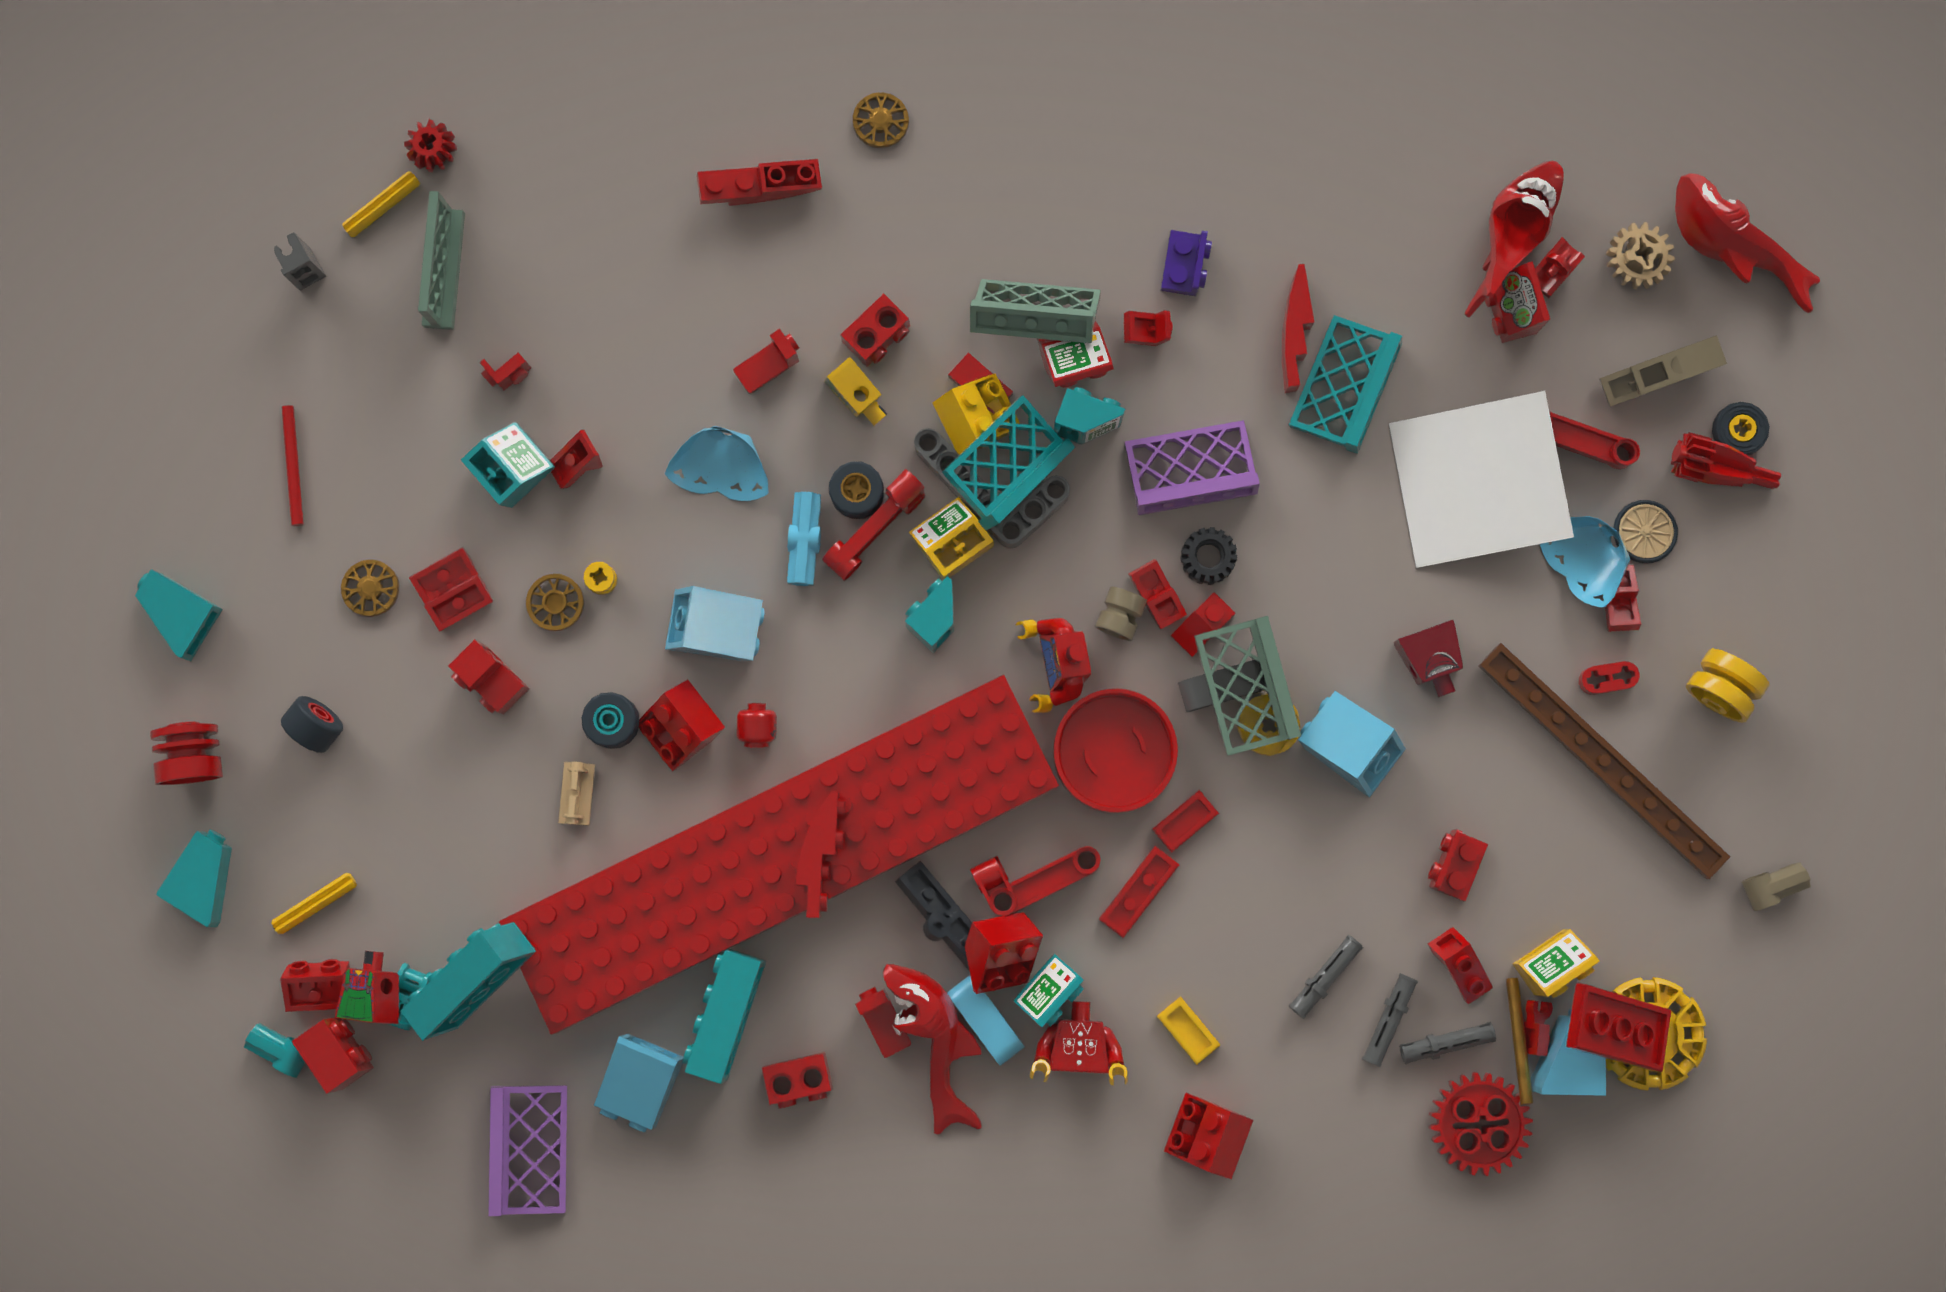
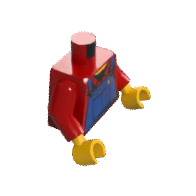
(1064, 660)

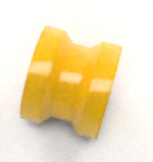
(606, 580)

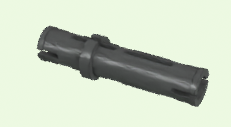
(1325, 977)
(1390, 1019)
(1435, 1046)

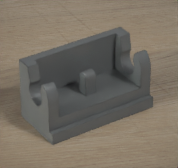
(301, 265)

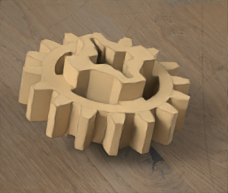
(1644, 243)

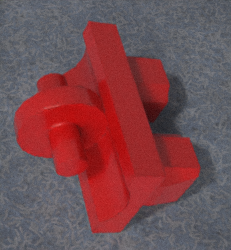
(1557, 266)

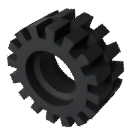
(1221, 542)

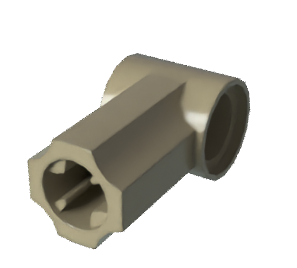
(1768, 888)

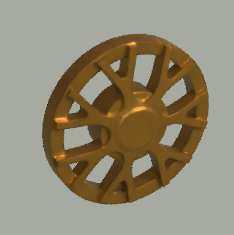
(880, 119)
(369, 588)
(554, 602)

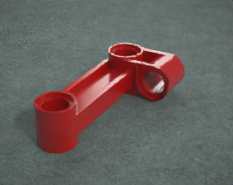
(1592, 442)
(903, 495)
(1034, 886)

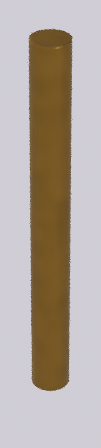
(1519, 1041)

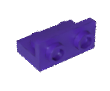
(1184, 262)

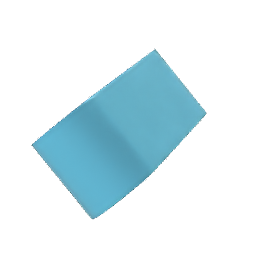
(986, 1021)

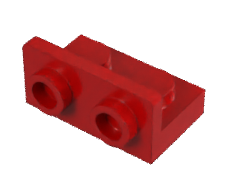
(1457, 864)
(312, 985)

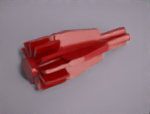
(1718, 463)

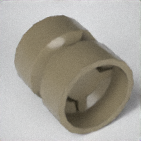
(1121, 613)

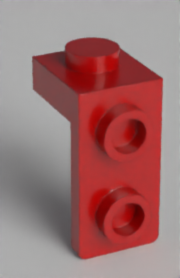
(768, 362)
(879, 1016)

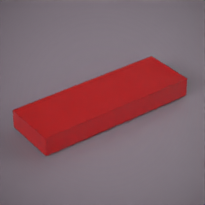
(1139, 891)

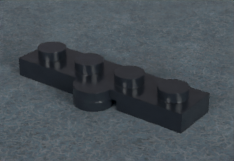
(942, 914)

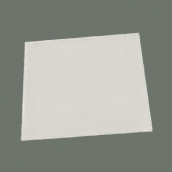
(1481, 479)

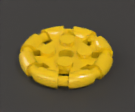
(1691, 1049)

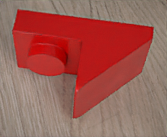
(574, 460)
(1207, 617)

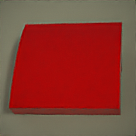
(451, 589)

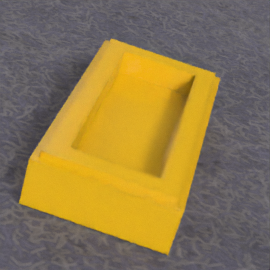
(1188, 1030)

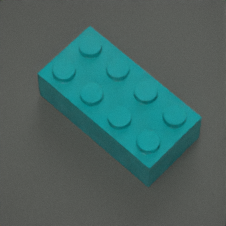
(467, 980)
(725, 1015)

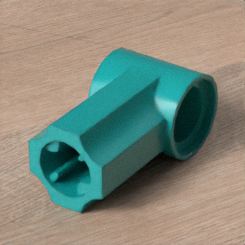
(275, 1049)

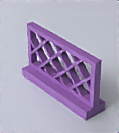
(1203, 489)
(499, 1150)

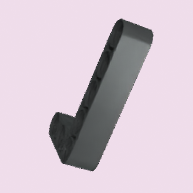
(1017, 516)

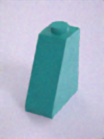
(177, 612)
(199, 878)

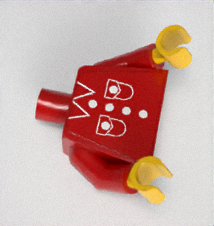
(1079, 1047)

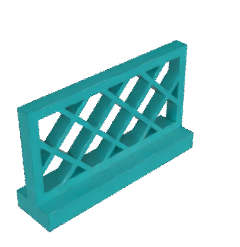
(1371, 391)
(1019, 485)

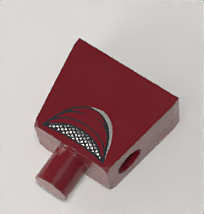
(1432, 656)

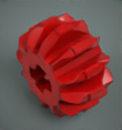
(419, 148)

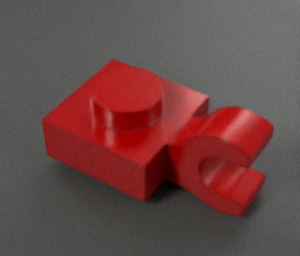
(1535, 1030)

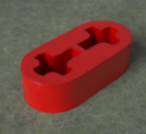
(1608, 670)

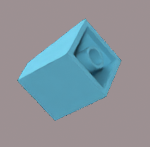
(714, 624)
(1352, 742)
(1566, 1069)
(638, 1082)

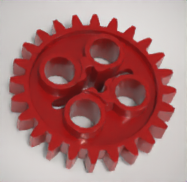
(1482, 1152)

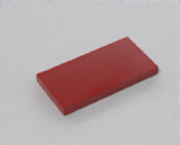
(1618, 1028)

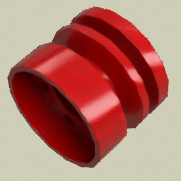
(186, 754)

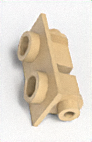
(576, 793)

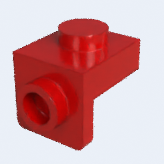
(1147, 328)
(510, 373)

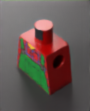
(369, 992)

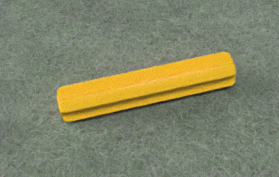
(381, 204)
(314, 903)

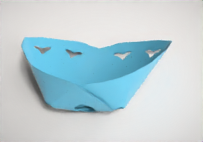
(721, 463)
(1590, 560)

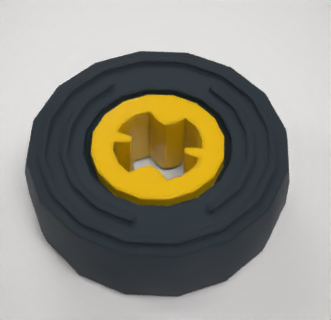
(1751, 417)

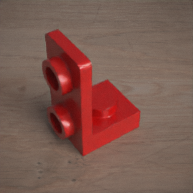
(1462, 964)

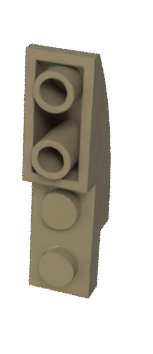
(1663, 371)

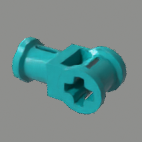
(406, 988)

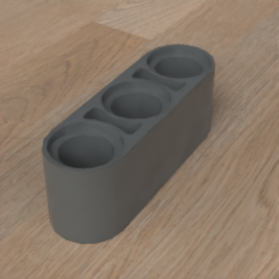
(1196, 691)

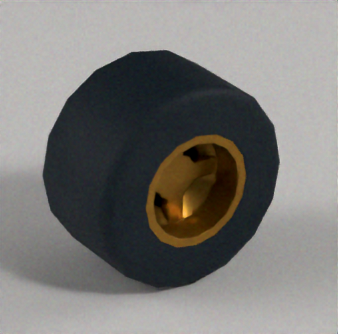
(849, 482)

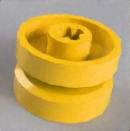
(1727, 685)

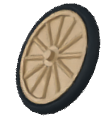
(1646, 530)

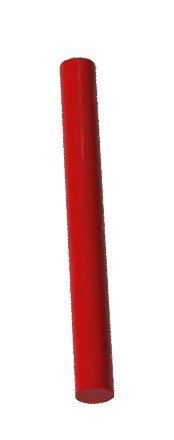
(292, 465)

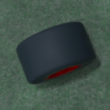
(311, 724)

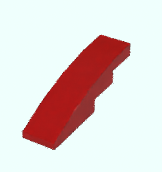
(1296, 320)

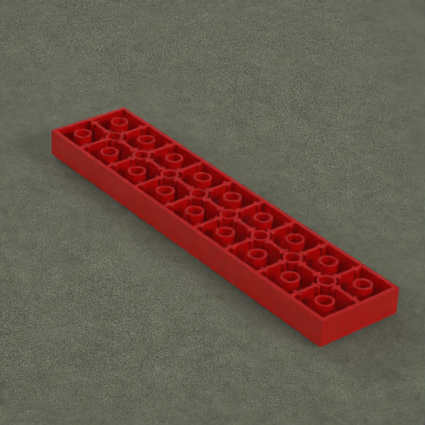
(740, 866)

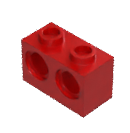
(869, 326)
(795, 1072)

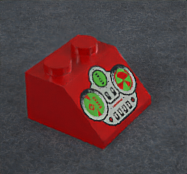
(1518, 305)

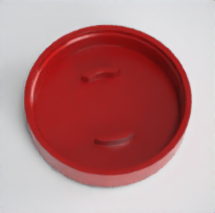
(1115, 750)

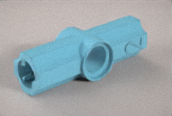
(804, 539)

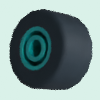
(620, 722)

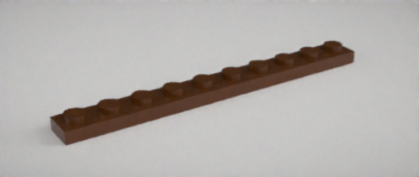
(1604, 761)

